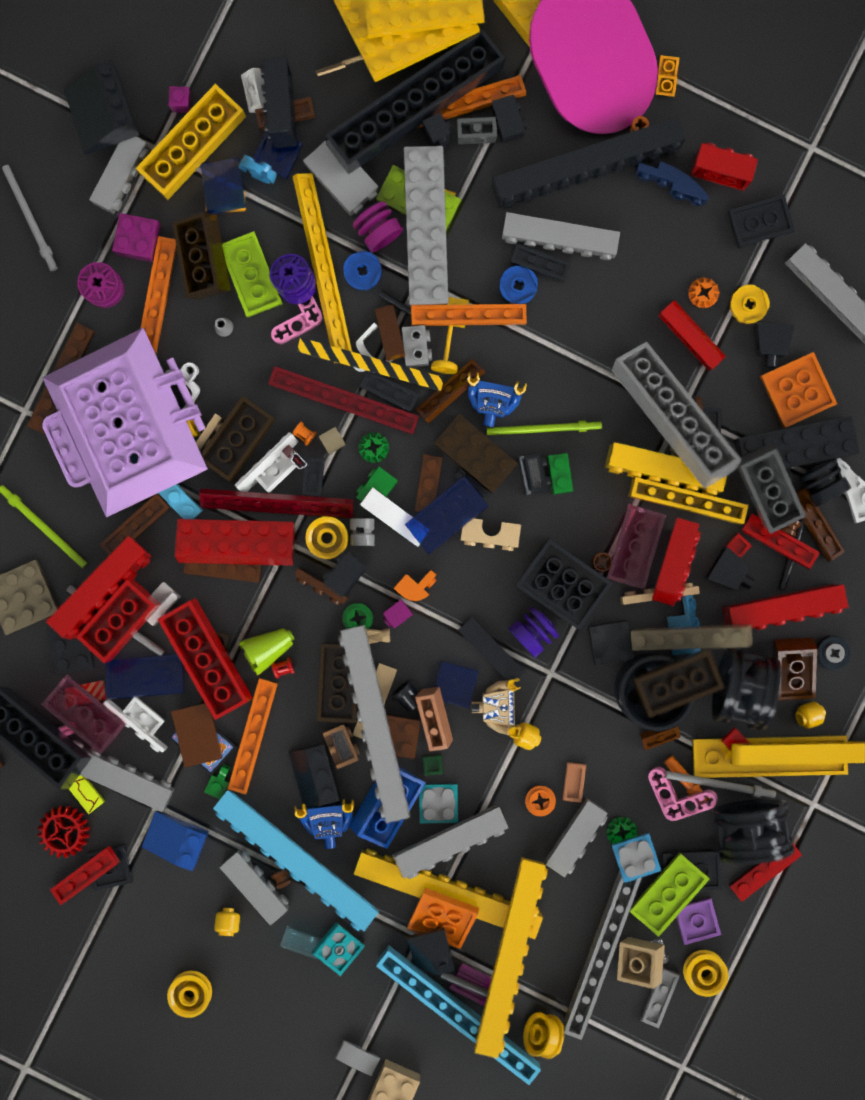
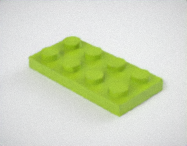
(394, 194)
(250, 274)
(669, 894)

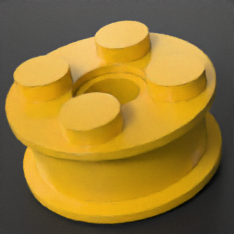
(314, 537)
(708, 985)
(180, 1002)
(543, 1035)

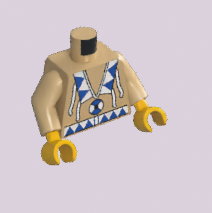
(499, 707)

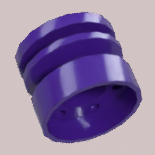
(294, 288)
(534, 631)

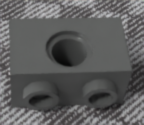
(476, 130)

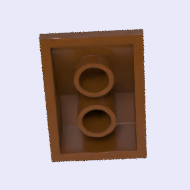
(798, 668)

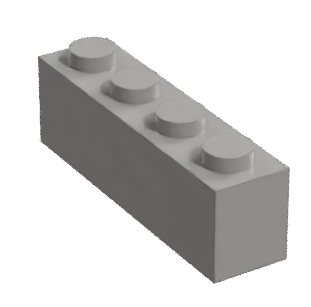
(119, 174)
(575, 837)
(255, 887)

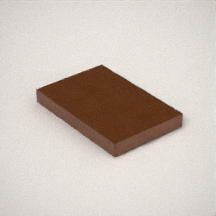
(196, 735)

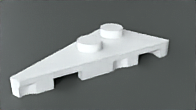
(855, 495)

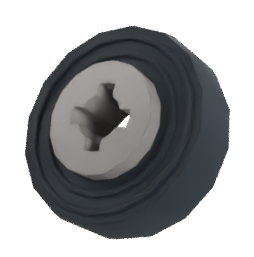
(827, 649)

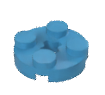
(259, 171)

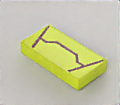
(86, 794)

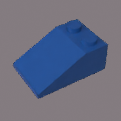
(175, 840)

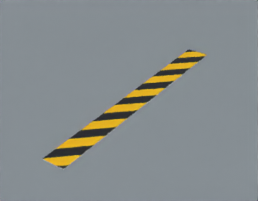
(370, 364)

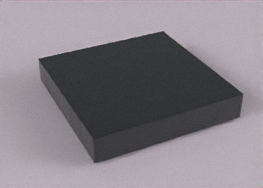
(118, 874)

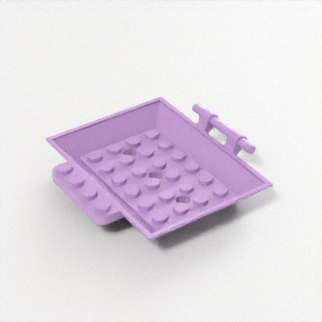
(153, 423)

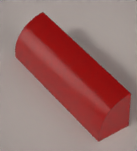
(692, 335)

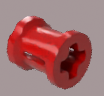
(289, 669)

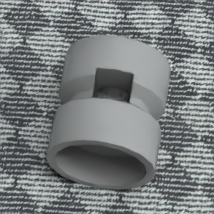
(365, 538)

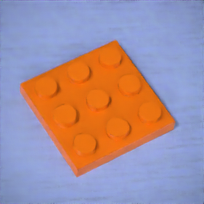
(798, 390)
(441, 911)

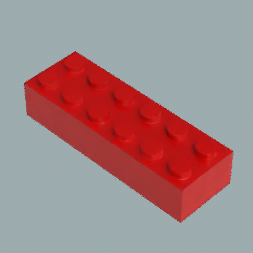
(235, 542)
(99, 588)
(788, 606)
(205, 658)

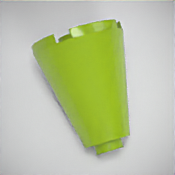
(266, 648)

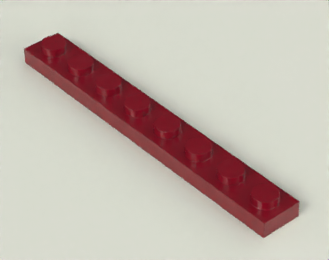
(343, 400)
(276, 503)

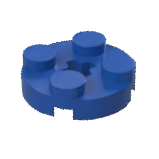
(358, 260)
(523, 275)

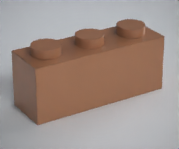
(434, 718)

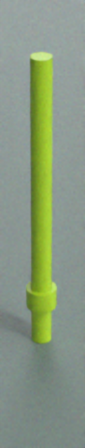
(581, 426)
(15, 501)

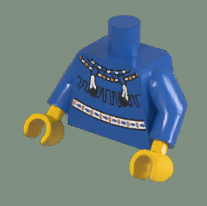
(493, 399)
(326, 821)

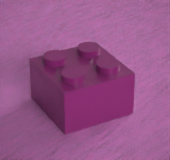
(136, 237)

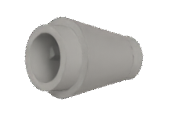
(226, 329)

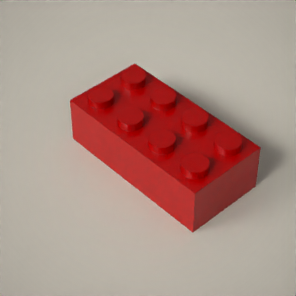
(676, 562)
(118, 620)

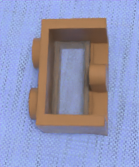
(340, 745)

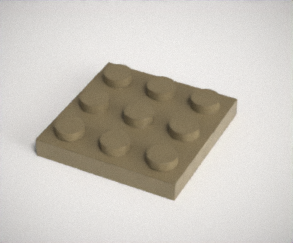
(24, 597)

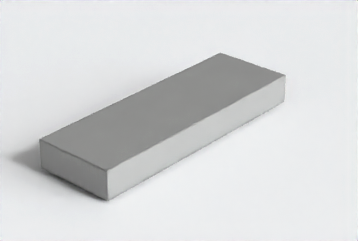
(660, 998)

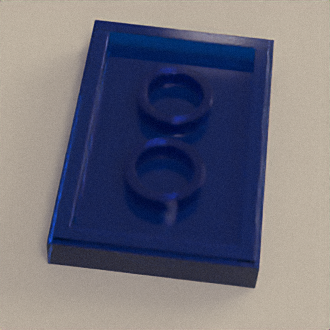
(223, 186)

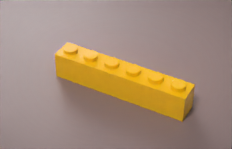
(688, 500)

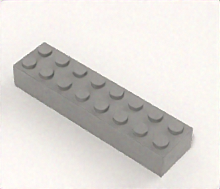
(426, 225)
(675, 415)

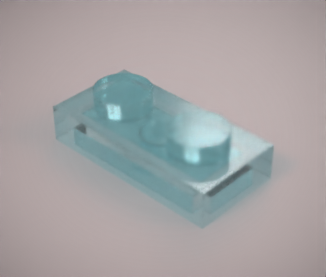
(299, 942)

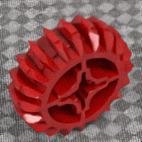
(60, 824)

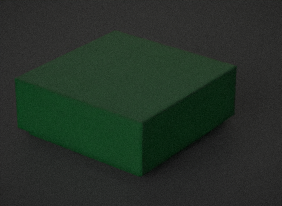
(432, 764)

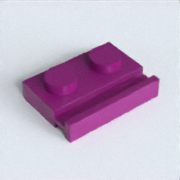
(475, 976)

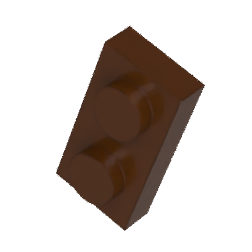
(655, 738)

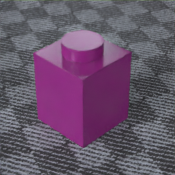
(180, 99)
(397, 614)

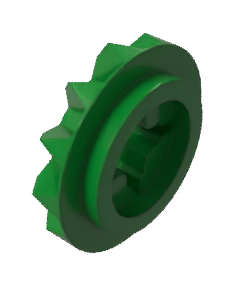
(368, 455)
(363, 610)
(626, 824)

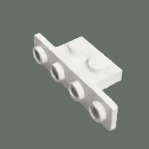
(270, 468)
(141, 719)

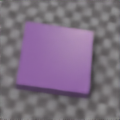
(698, 921)

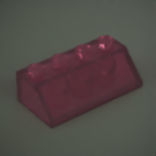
(636, 546)
(84, 714)

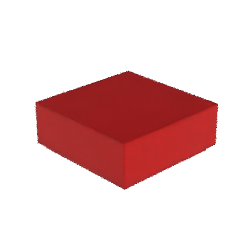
(738, 545)

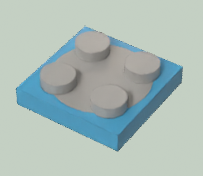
(636, 857)

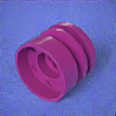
(376, 224)
(111, 286)

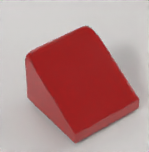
(733, 737)

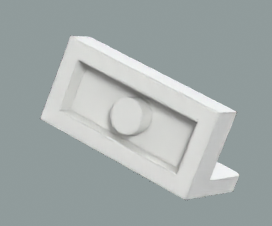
(252, 86)
(167, 598)

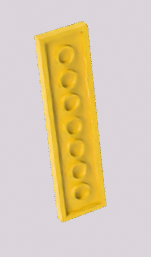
(714, 759)

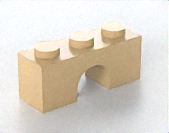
(507, 537)

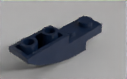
(681, 184)

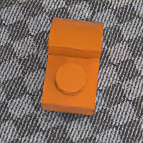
(415, 591)

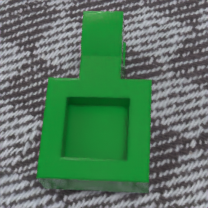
(218, 784)

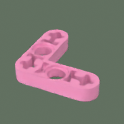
(303, 318)
(674, 802)

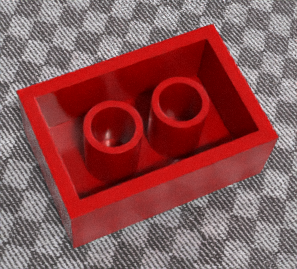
(723, 166)

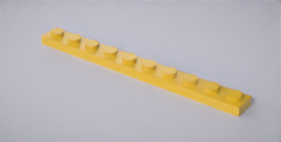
(321, 261)

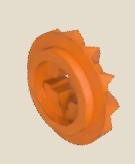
(702, 301)
(547, 806)

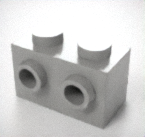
(415, 346)

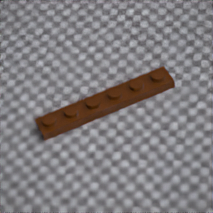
(73, 351)

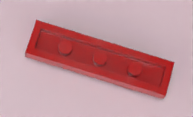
(781, 542)
(85, 875)
(760, 875)

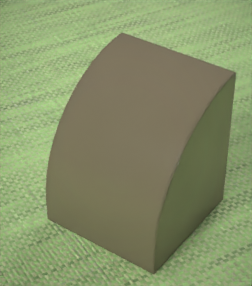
(332, 440)

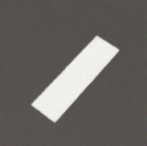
(389, 513)

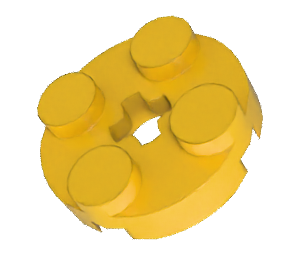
(754, 294)

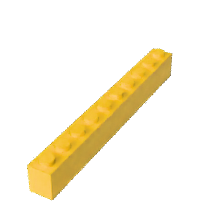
(385, 872)
(509, 958)

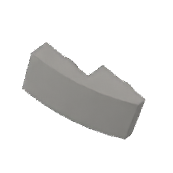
(357, 1057)

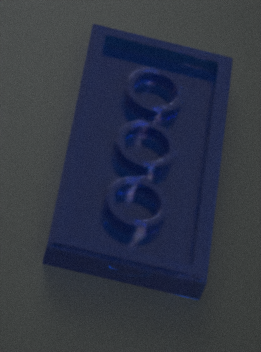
(446, 515)
(144, 677)

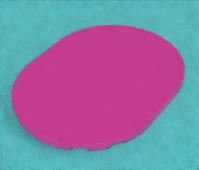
(594, 61)

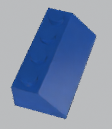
(368, 820)

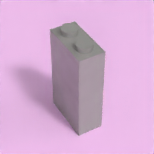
(348, 190)

